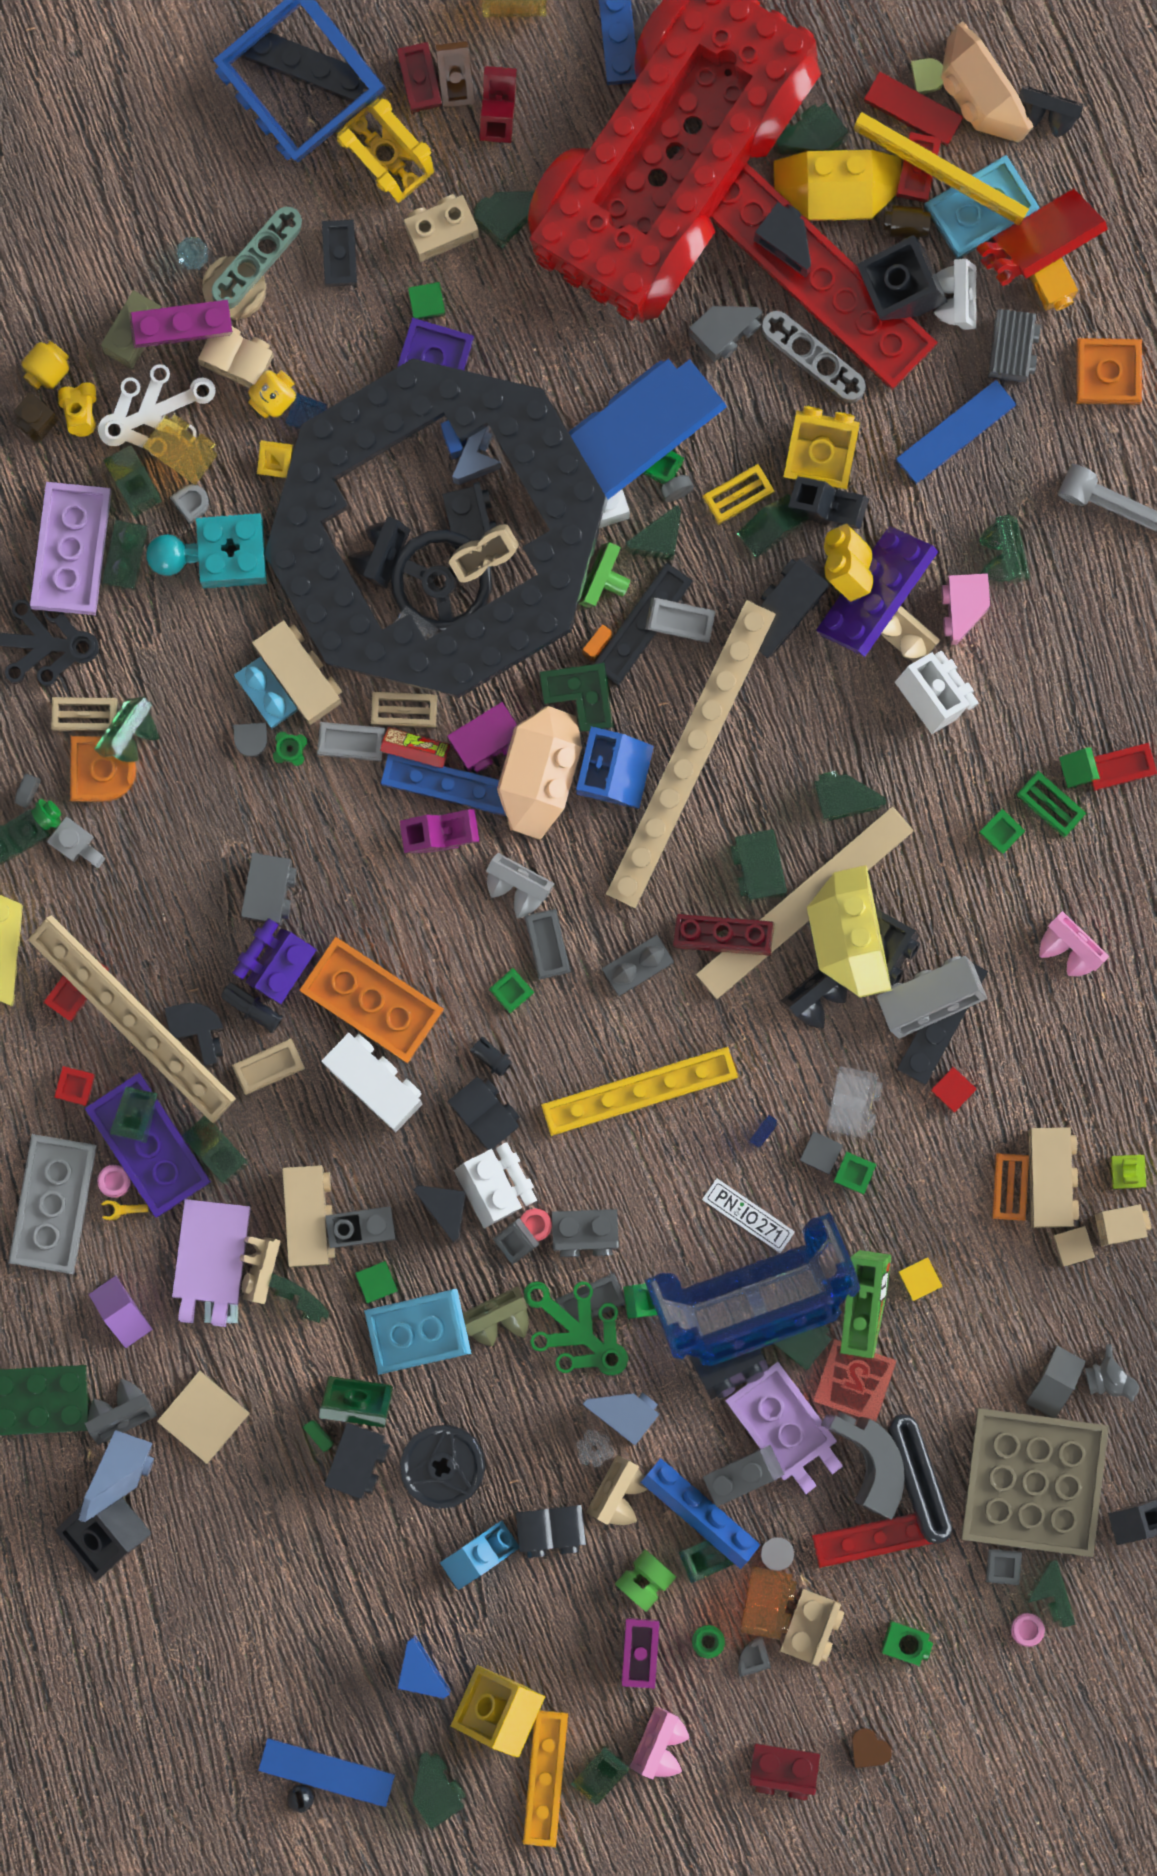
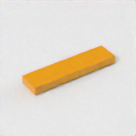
(545, 1778)

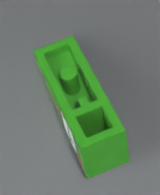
(865, 1310)

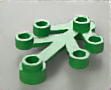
(579, 1332)

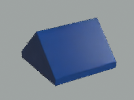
(420, 1673)

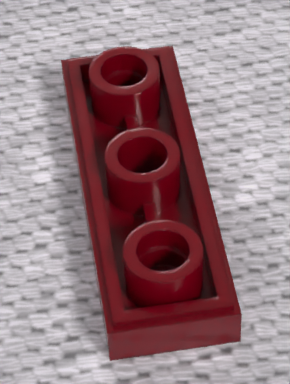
(743, 936)

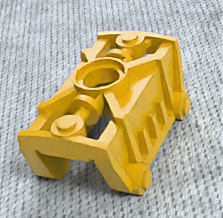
(393, 135)

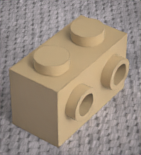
(441, 227)

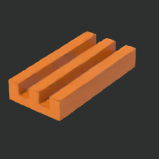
(1008, 1215)

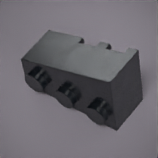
(792, 600)

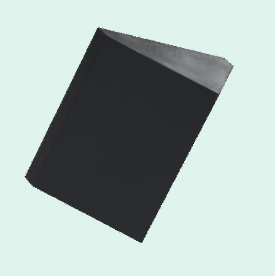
(446, 1207)

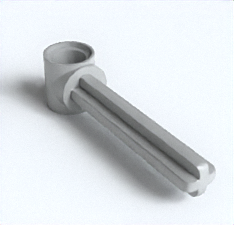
(1081, 486)

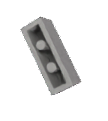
(931, 996)

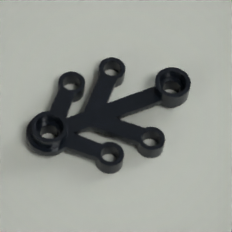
(44, 644)

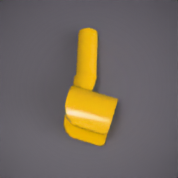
(124, 1209)

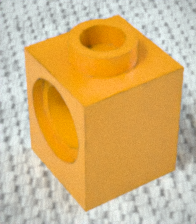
(1054, 286)

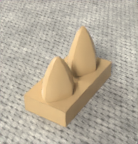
(909, 636)
(608, 1501)

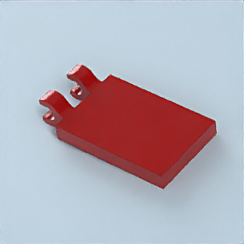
(1042, 237)

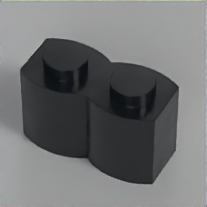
(484, 1113)
(550, 1529)

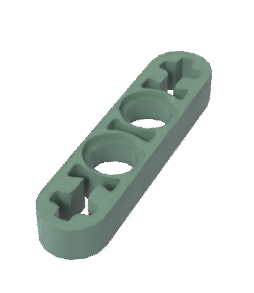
(253, 255)

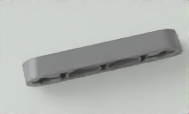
(810, 360)

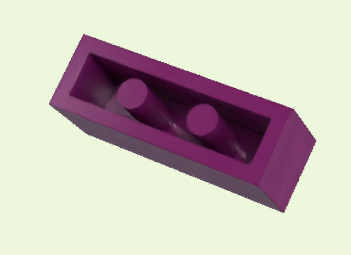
(180, 323)

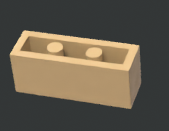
(298, 671)
(1052, 1177)
(306, 1215)

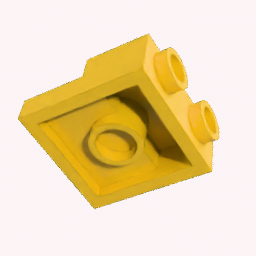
(822, 447)

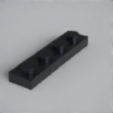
(306, 66)
(931, 1043)

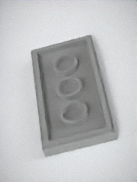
(52, 1204)

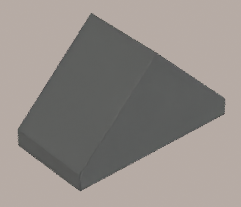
(1056, 1382)

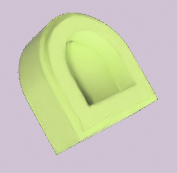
(927, 75)

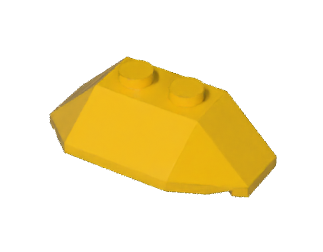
(838, 183)

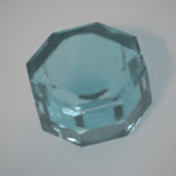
(192, 253)

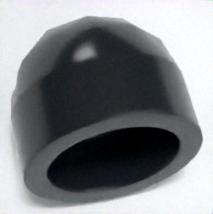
(307, 1797)

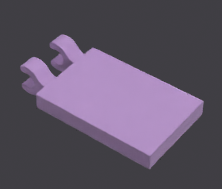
(210, 1258)
(781, 1417)

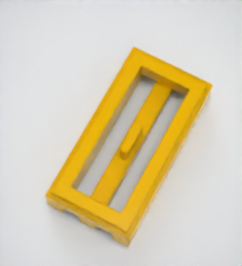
(714, 508)

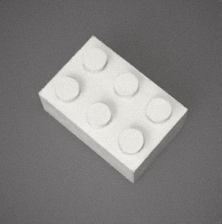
(373, 1081)

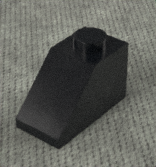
(785, 237)
(1134, 1522)

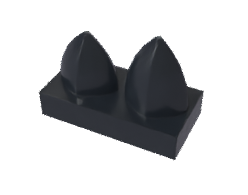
(1062, 111)
(388, 540)
(805, 999)

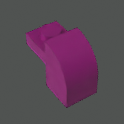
(439, 832)

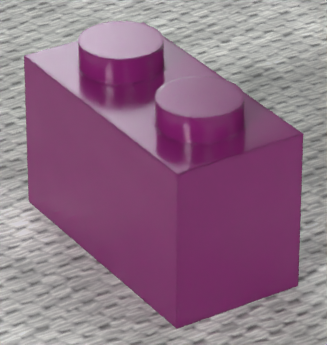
(483, 738)
(640, 1653)

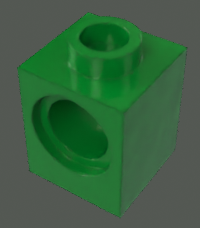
(893, 1636)

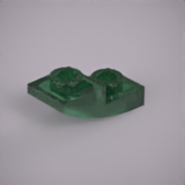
(20, 836)
(311, 1306)

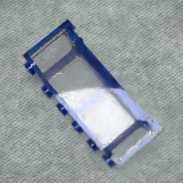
(759, 1300)

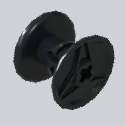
(421, 1473)

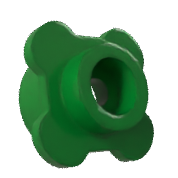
(283, 741)

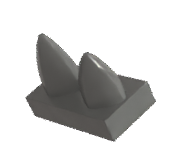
(637, 965)
(131, 1411)

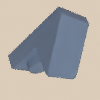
(473, 463)

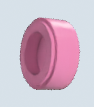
(114, 1181)
(1027, 1629)

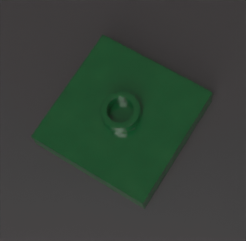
(356, 1401)

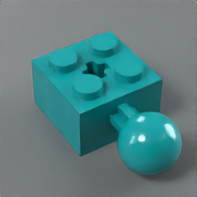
(247, 567)

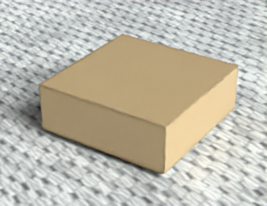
(1073, 1246)

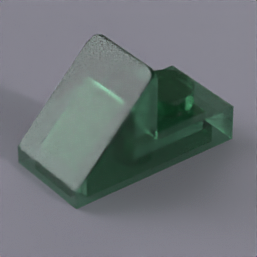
(1052, 1585)

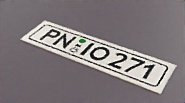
(748, 1215)

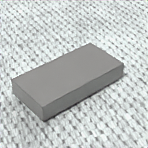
(680, 620)
(350, 741)

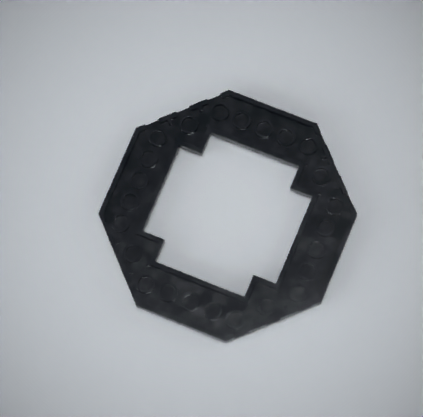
(496, 633)

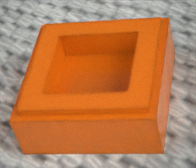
(597, 643)

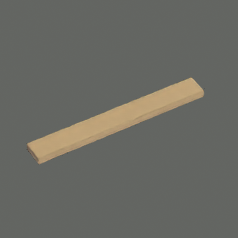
(792, 912)
(132, 1019)

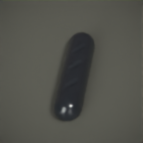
(920, 1480)

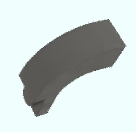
(883, 1462)

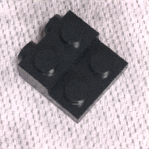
(898, 944)

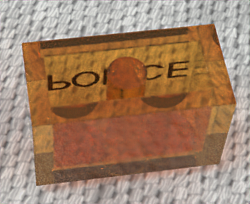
(767, 1603)

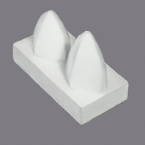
(962, 283)

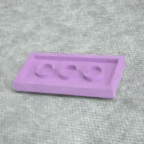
(70, 548)

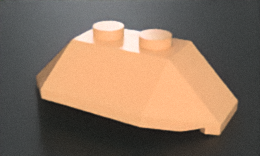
(982, 87)
(539, 771)

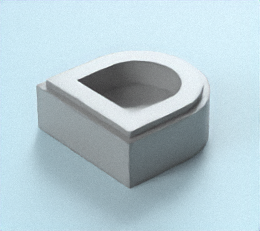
(191, 502)

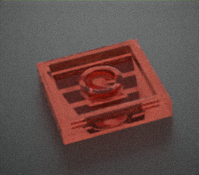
(854, 1382)

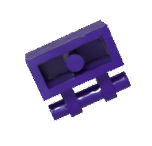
(280, 963)

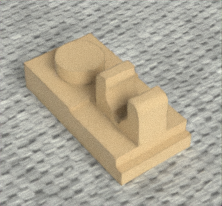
(256, 1282)

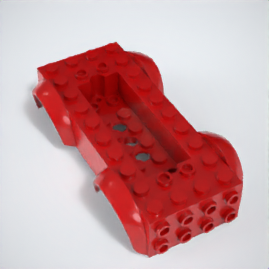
(594, 205)

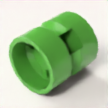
(654, 1571)

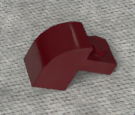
(498, 104)

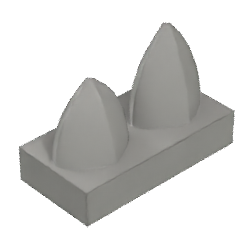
(530, 886)

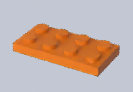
(371, 1000)

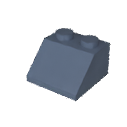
(625, 1413)

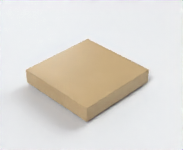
(203, 1417)

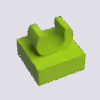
(1128, 1171)

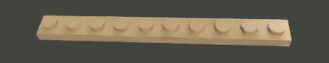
(691, 754)

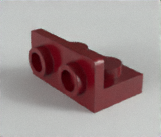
(784, 1770)

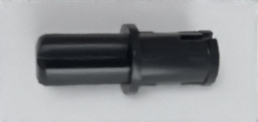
(251, 1007)

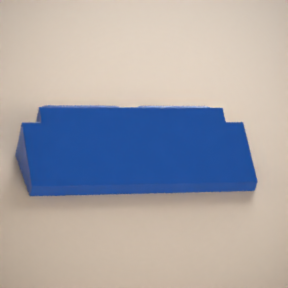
(645, 423)

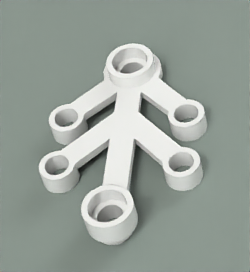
(149, 412)

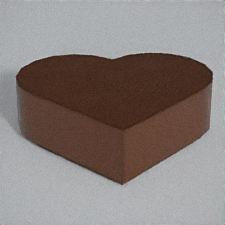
(868, 1749)

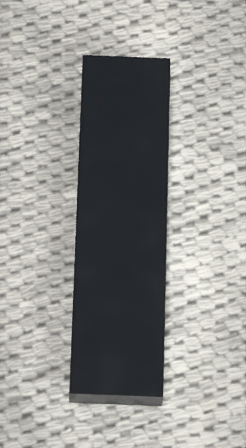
(632, 637)

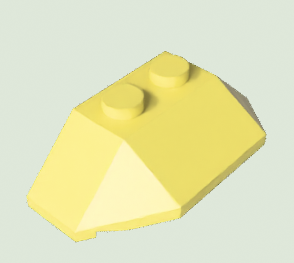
(849, 933)

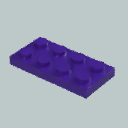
(895, 568)
(162, 1168)

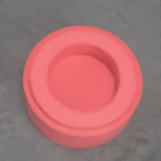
(537, 1222)

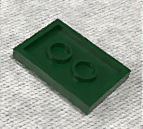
(43, 1400)

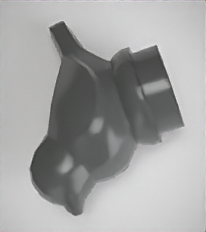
(1111, 1378)

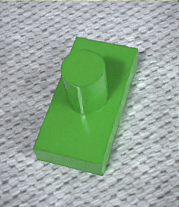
(602, 577)

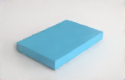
(969, 223)
(417, 1331)

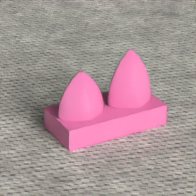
(1066, 934)
(651, 1755)

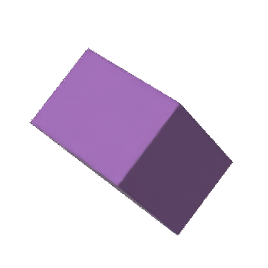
(120, 1312)

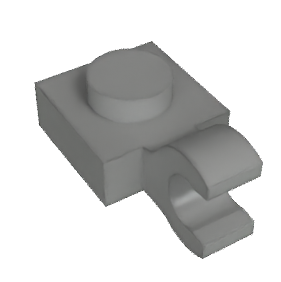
(73, 842)

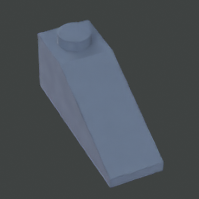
(117, 1473)

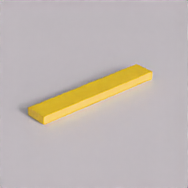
(940, 169)
(639, 1091)

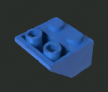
(614, 768)

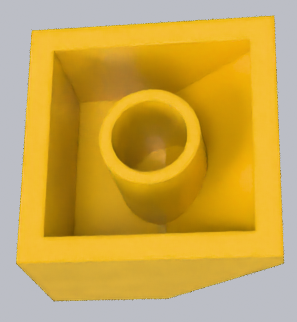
(497, 1711)

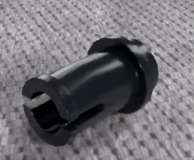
(491, 1057)

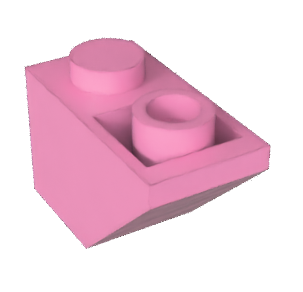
(967, 603)

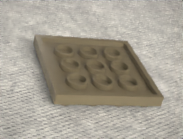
(1035, 1482)

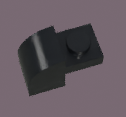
(827, 505)
(199, 1021)

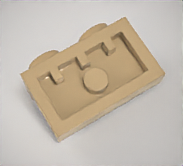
(811, 1628)

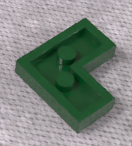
(586, 686)

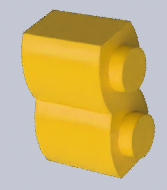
(848, 562)

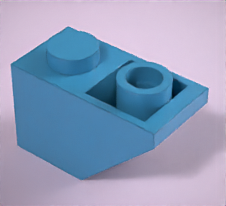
(479, 1555)

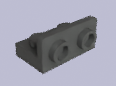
(585, 1231)

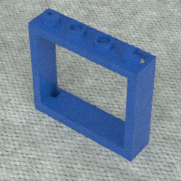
(249, 100)

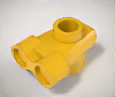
(78, 408)

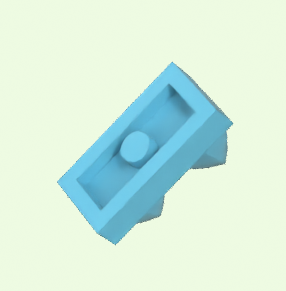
(266, 692)

